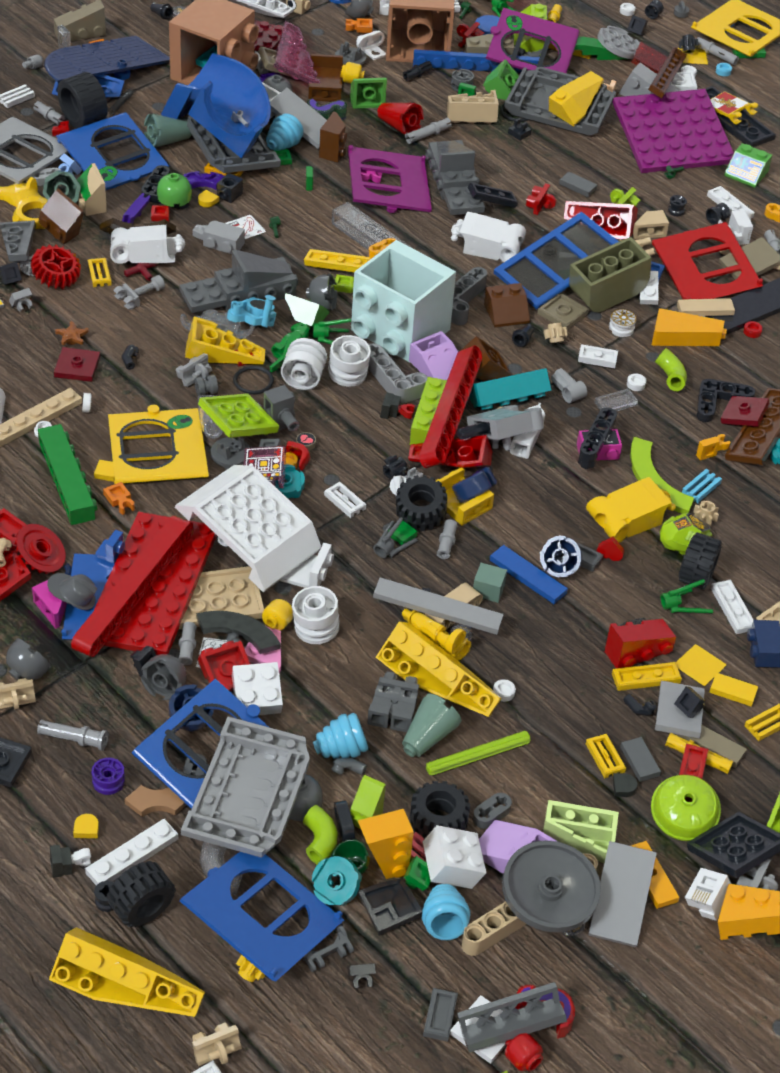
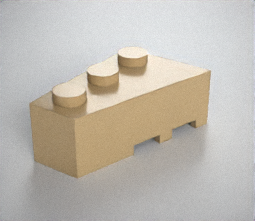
(473, 108)

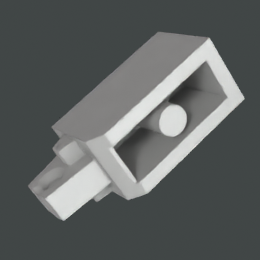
(220, 236)

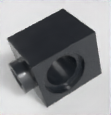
(230, 188)

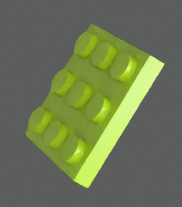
(238, 415)

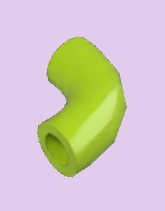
(673, 368)
(324, 834)

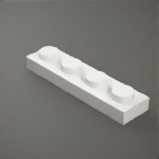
(132, 852)

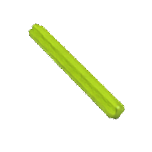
(477, 753)

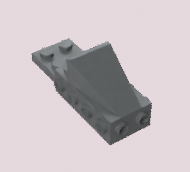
(453, 172)
(248, 278)

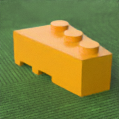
(389, 841)
(749, 912)

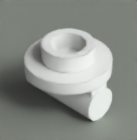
(395, 483)

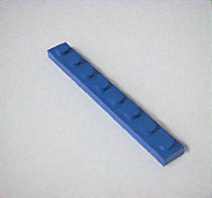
(462, 60)

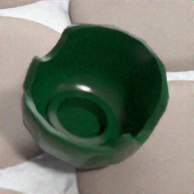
(355, 852)

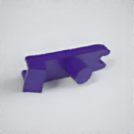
(136, 208)

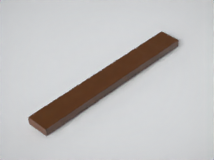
(667, 72)

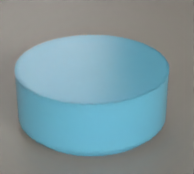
(723, 69)

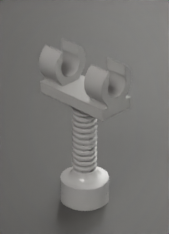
(132, 299)

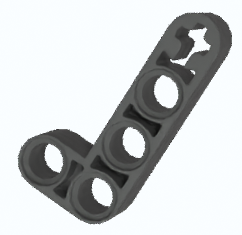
(465, 290)

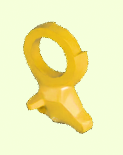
(23, 197)

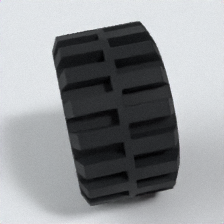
(421, 489)
(700, 560)
(438, 797)
(141, 894)

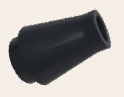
(163, 10)
(522, 336)

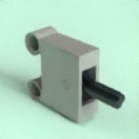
(502, 424)

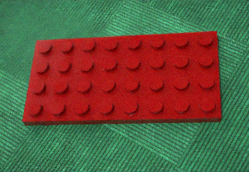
(163, 606)

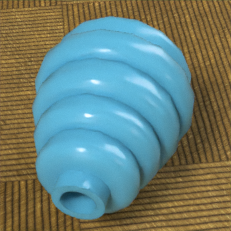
(284, 132)
(341, 738)
(445, 913)

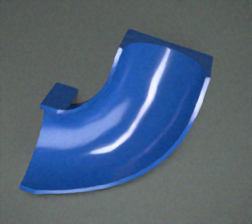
(215, 93)

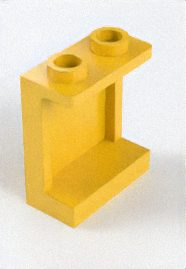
(470, 509)

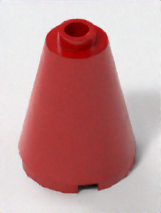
(401, 116)

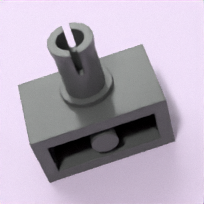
(280, 407)

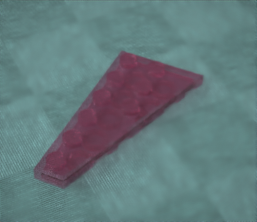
(292, 55)

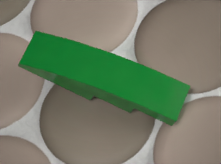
(592, 46)

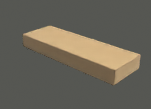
(706, 307)

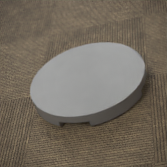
(618, 41)

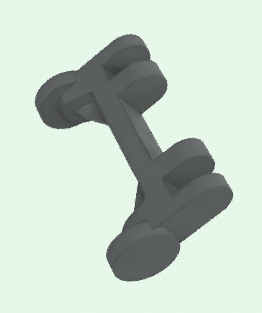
(339, 944)

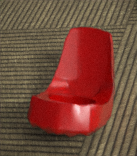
(300, 451)

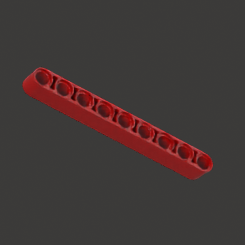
(450, 407)
(132, 586)

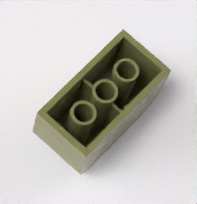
(611, 275)

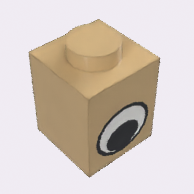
(299, 6)

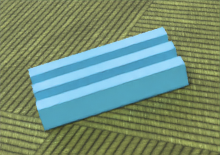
(704, 477)

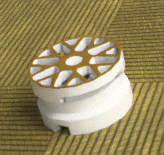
(622, 324)

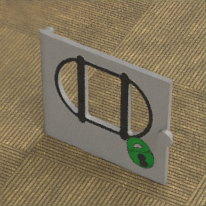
(14, 131)

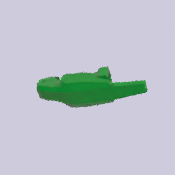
(280, 349)

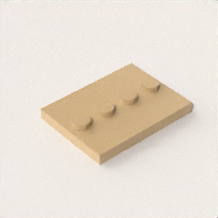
(225, 591)

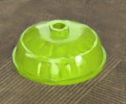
(682, 818)

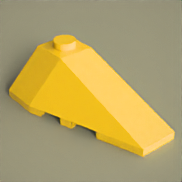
(574, 98)
(220, 345)

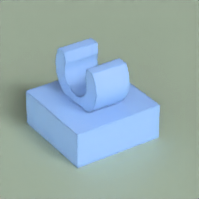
(69, 165)

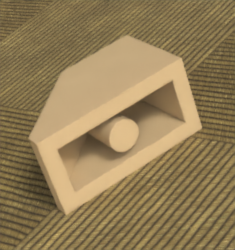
(651, 224)

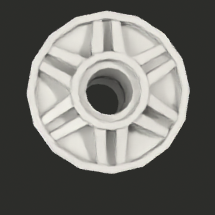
(349, 360)
(304, 363)
(316, 615)

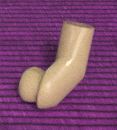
(4, 546)

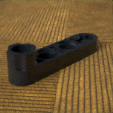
(588, 458)

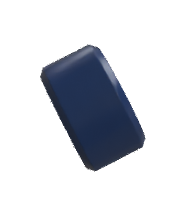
(474, 485)

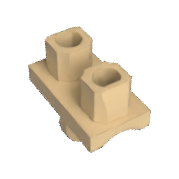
(17, 693)
(216, 1045)

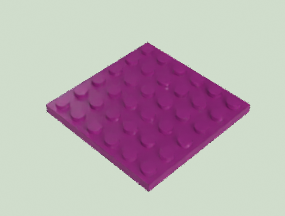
(673, 130)

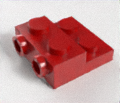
(219, 662)

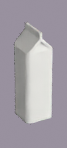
(524, 443)

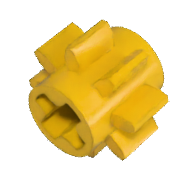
(248, 970)

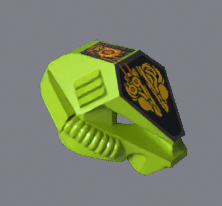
(679, 530)

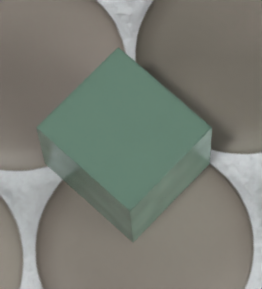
(490, 581)

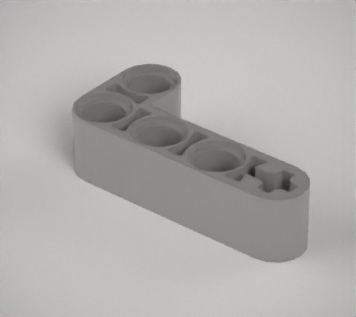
(392, 378)

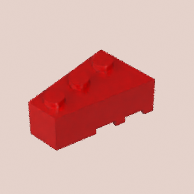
(638, 642)

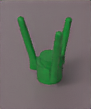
(498, 5)
(322, 330)
(673, 598)

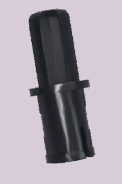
(417, 70)

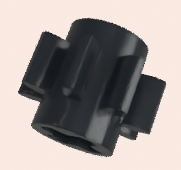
(688, 43)
(394, 466)

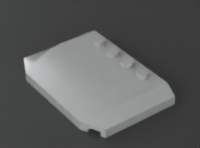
(248, 788)

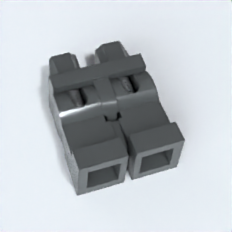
(394, 701)

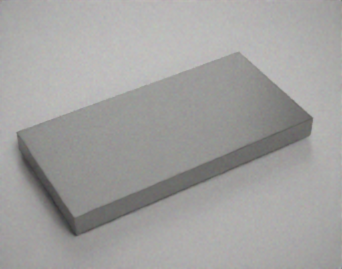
(311, 120)
(623, 894)

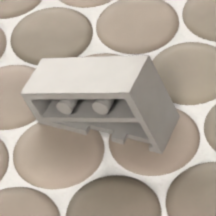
(640, 81)

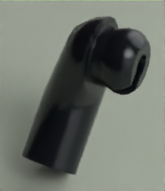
(130, 351)
(638, 708)

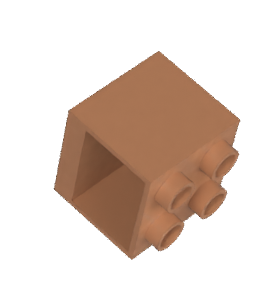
(206, 25)

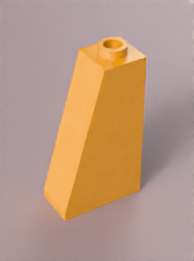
(686, 329)

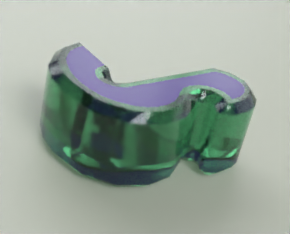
(326, 110)

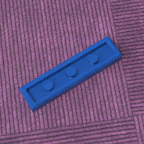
(528, 574)

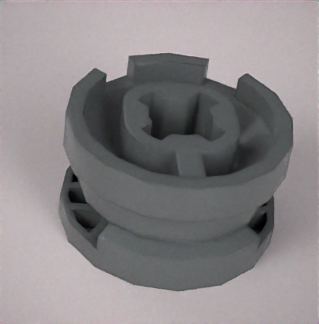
(463, 76)

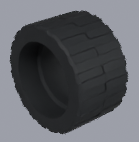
(82, 99)

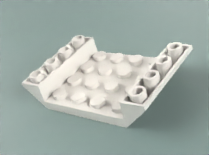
(254, 523)

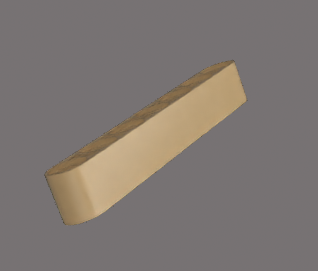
(496, 918)

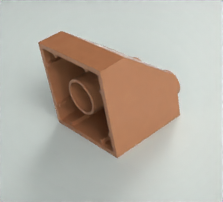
(419, 27)

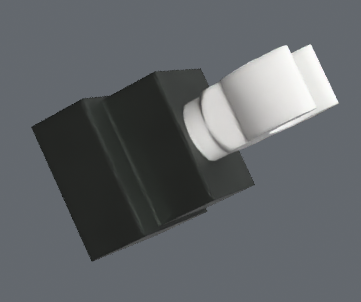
(62, 859)

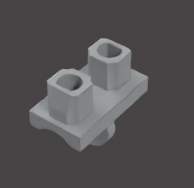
(195, 368)
(760, 879)

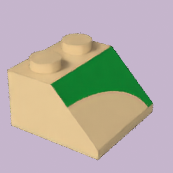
(92, 191)

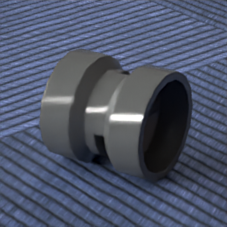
(206, 385)

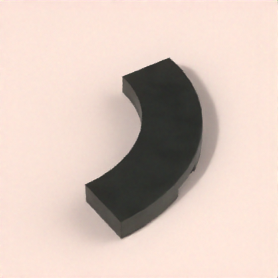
(253, 631)

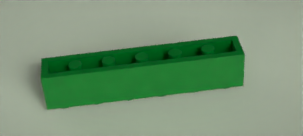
(67, 475)

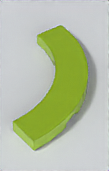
(643, 468)

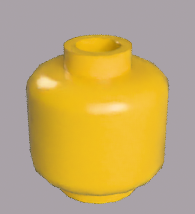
(351, 71)
(277, 614)

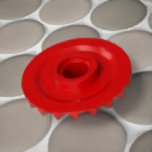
(40, 548)

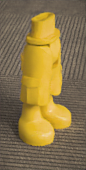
(454, 644)

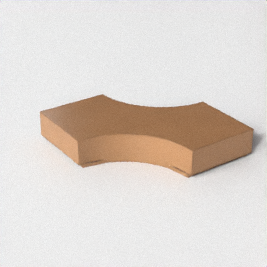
(148, 800)

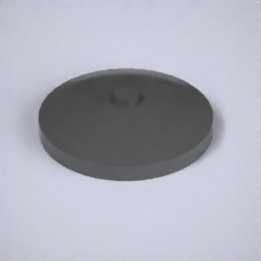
(551, 886)

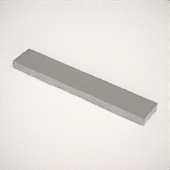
(438, 605)

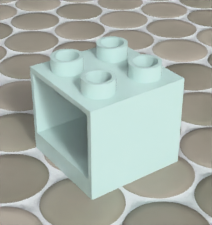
(401, 298)

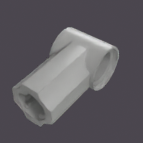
(570, 388)

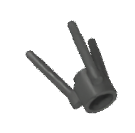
(385, 545)

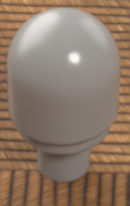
(33, 62)

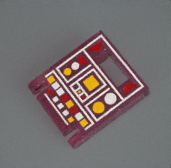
(269, 462)

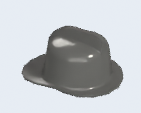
(75, 589)

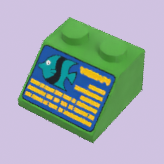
(748, 165)

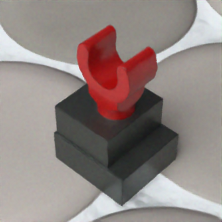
(391, 407)

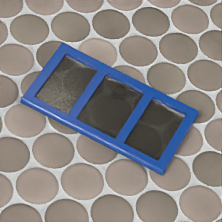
(546, 263)

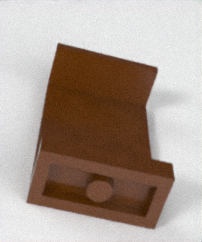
(328, 72)

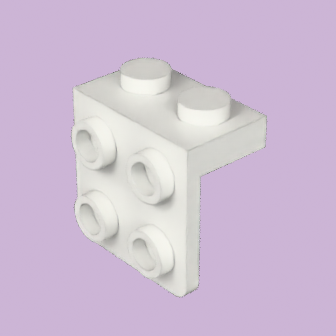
(313, 570)

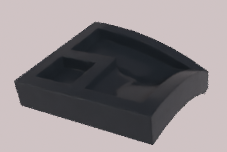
(390, 905)

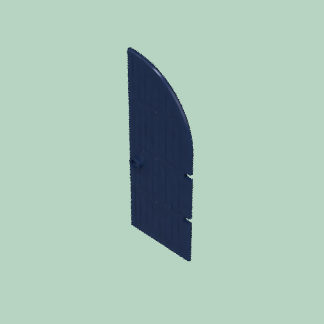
(103, 58)

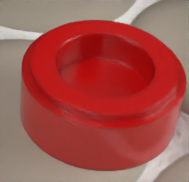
(752, 329)

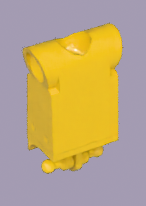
(631, 509)

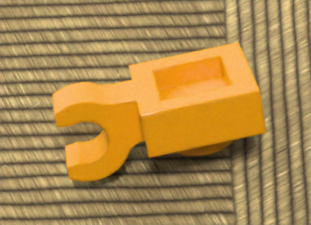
(709, 447)

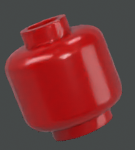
(524, 1052)

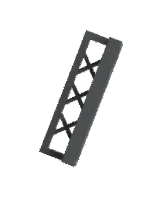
(512, 1021)

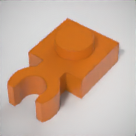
(361, 25)
(119, 495)

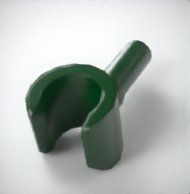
(466, 8)
(672, 171)
(274, 223)

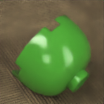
(174, 190)

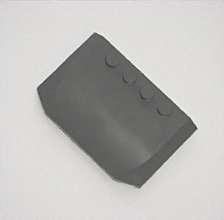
(531, 100)
(225, 159)

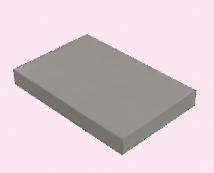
(670, 717)

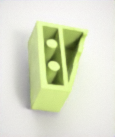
(581, 827)

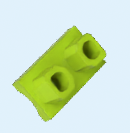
(617, 196)

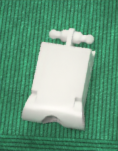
(489, 236)
(144, 245)

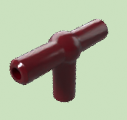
(142, 268)

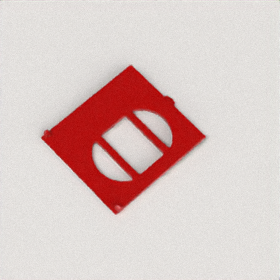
(688, 280)

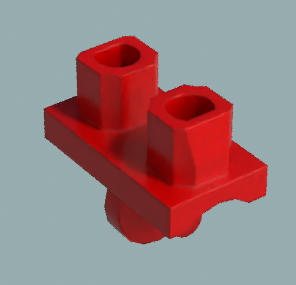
(464, 31)
(540, 198)

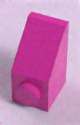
(48, 604)

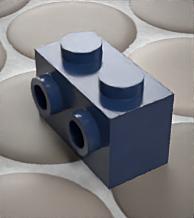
(765, 643)

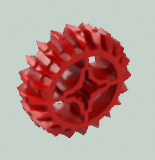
(55, 266)

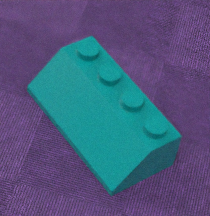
(509, 388)

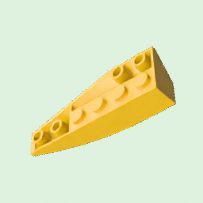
(438, 672)
(120, 976)

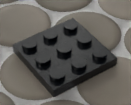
(736, 844)

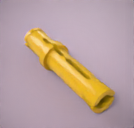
(713, 759)

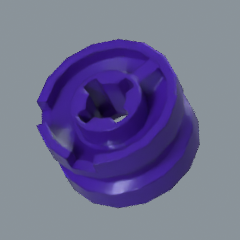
(100, 776)

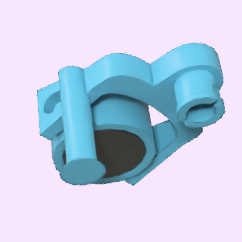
(253, 311)

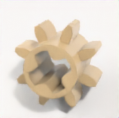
(555, 332)
(706, 512)

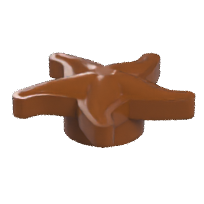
(72, 334)

